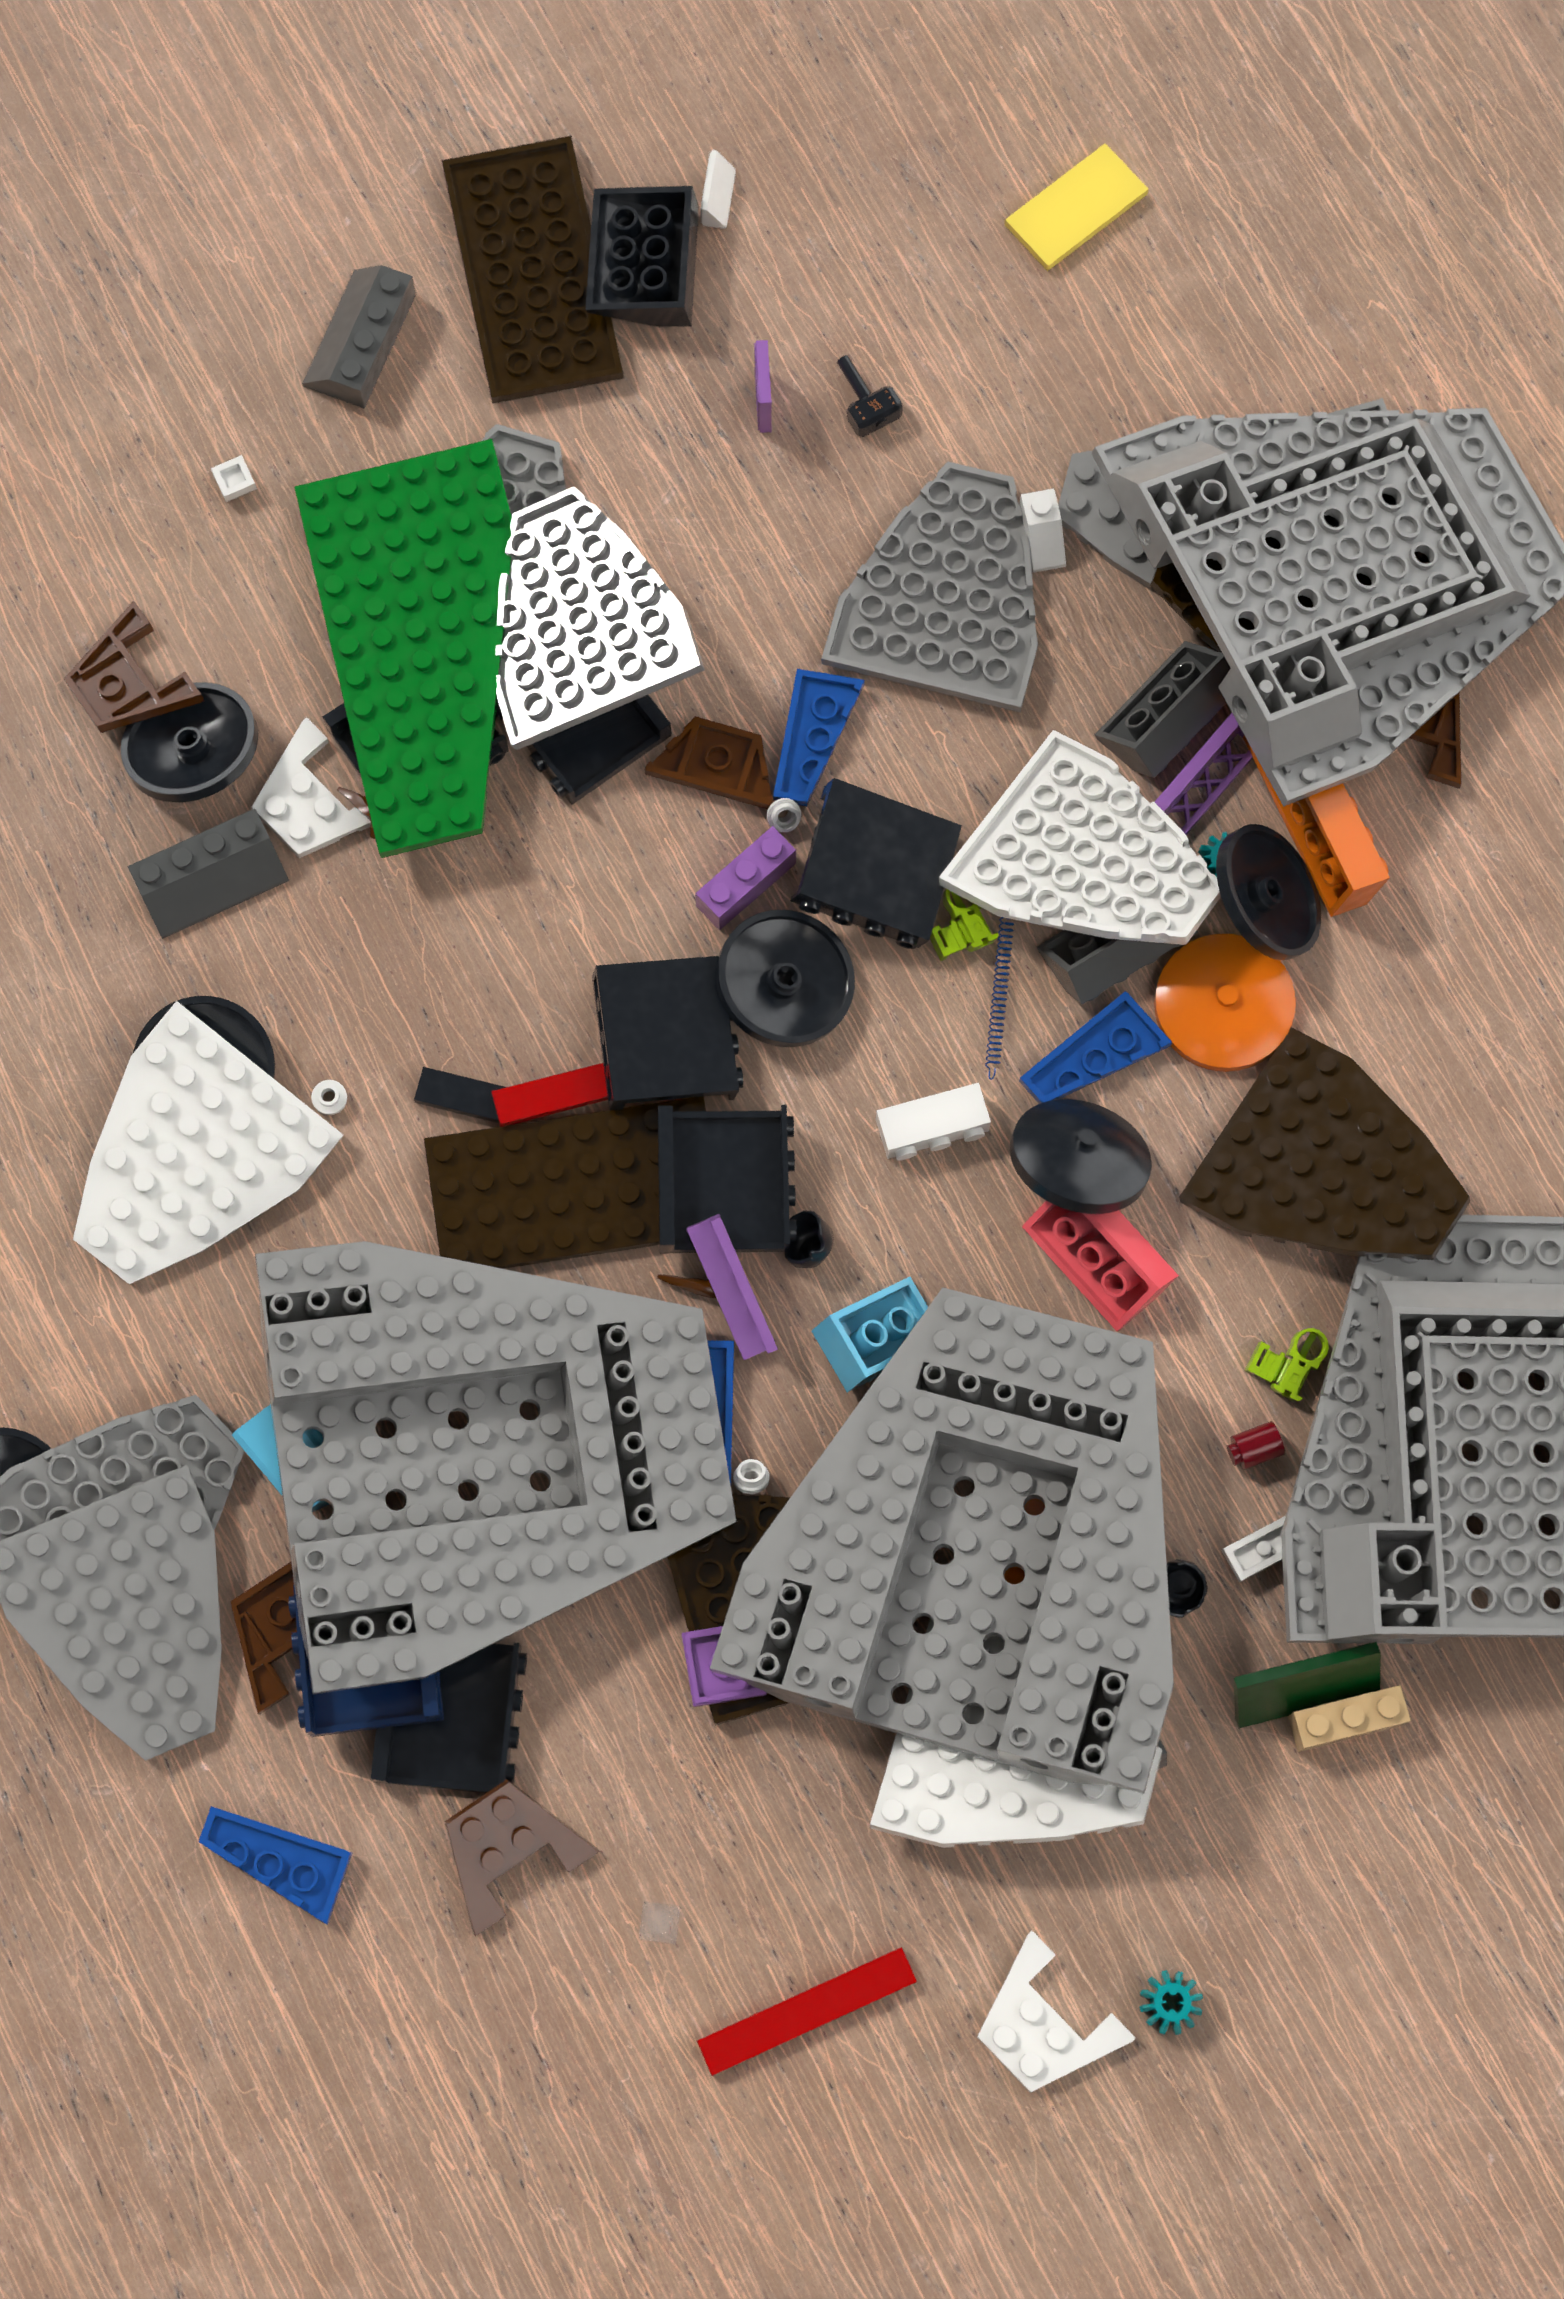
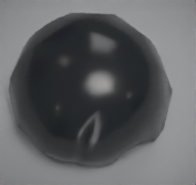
(812, 1241)
(1185, 1587)

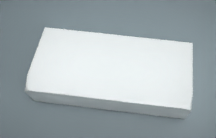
(717, 191)

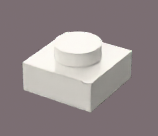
(233, 478)

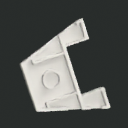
(299, 805)
(1032, 2036)

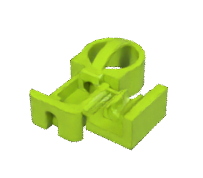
(969, 929)
(1288, 1373)

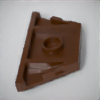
(717, 762)

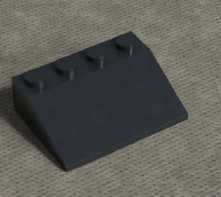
(643, 254)

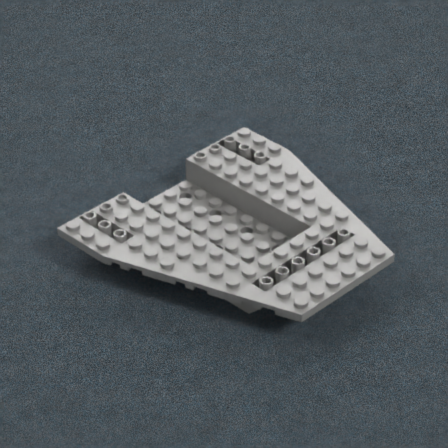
(1367, 665)
(409, 1338)
(1383, 1485)
(850, 1563)

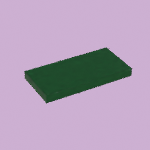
(1306, 1684)

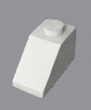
(1044, 530)

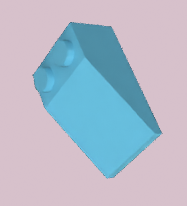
(869, 1332)

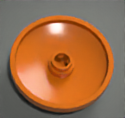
(1224, 1003)

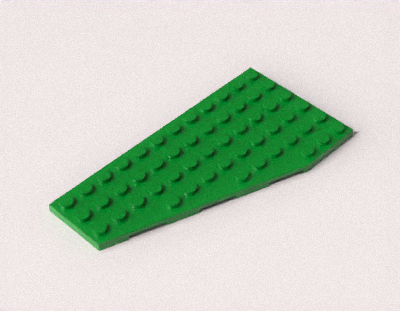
(411, 613)

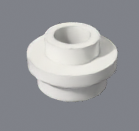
(788, 822)
(334, 1106)
(751, 1469)

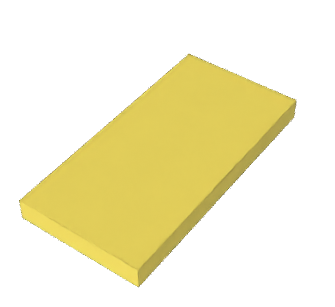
(1076, 207)

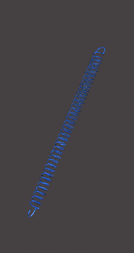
(1000, 992)

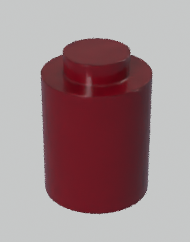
(1256, 1446)

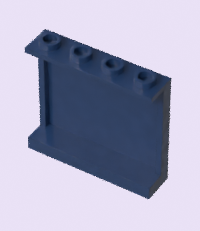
(364, 1706)

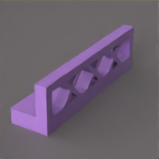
(1200, 765)
(731, 1287)

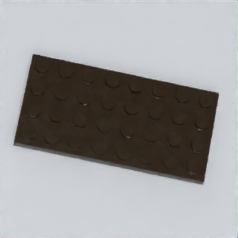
(527, 269)
(549, 1187)

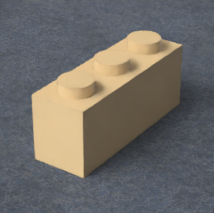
(1349, 1718)

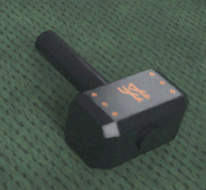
(872, 409)

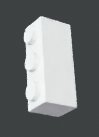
(933, 1122)

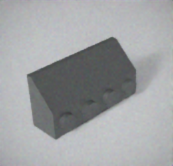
(361, 334)
(1167, 709)
(208, 873)
(1093, 963)

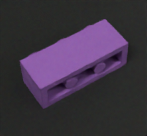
(745, 878)

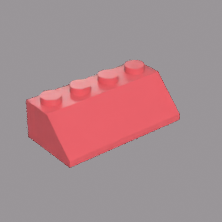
(1102, 1259)

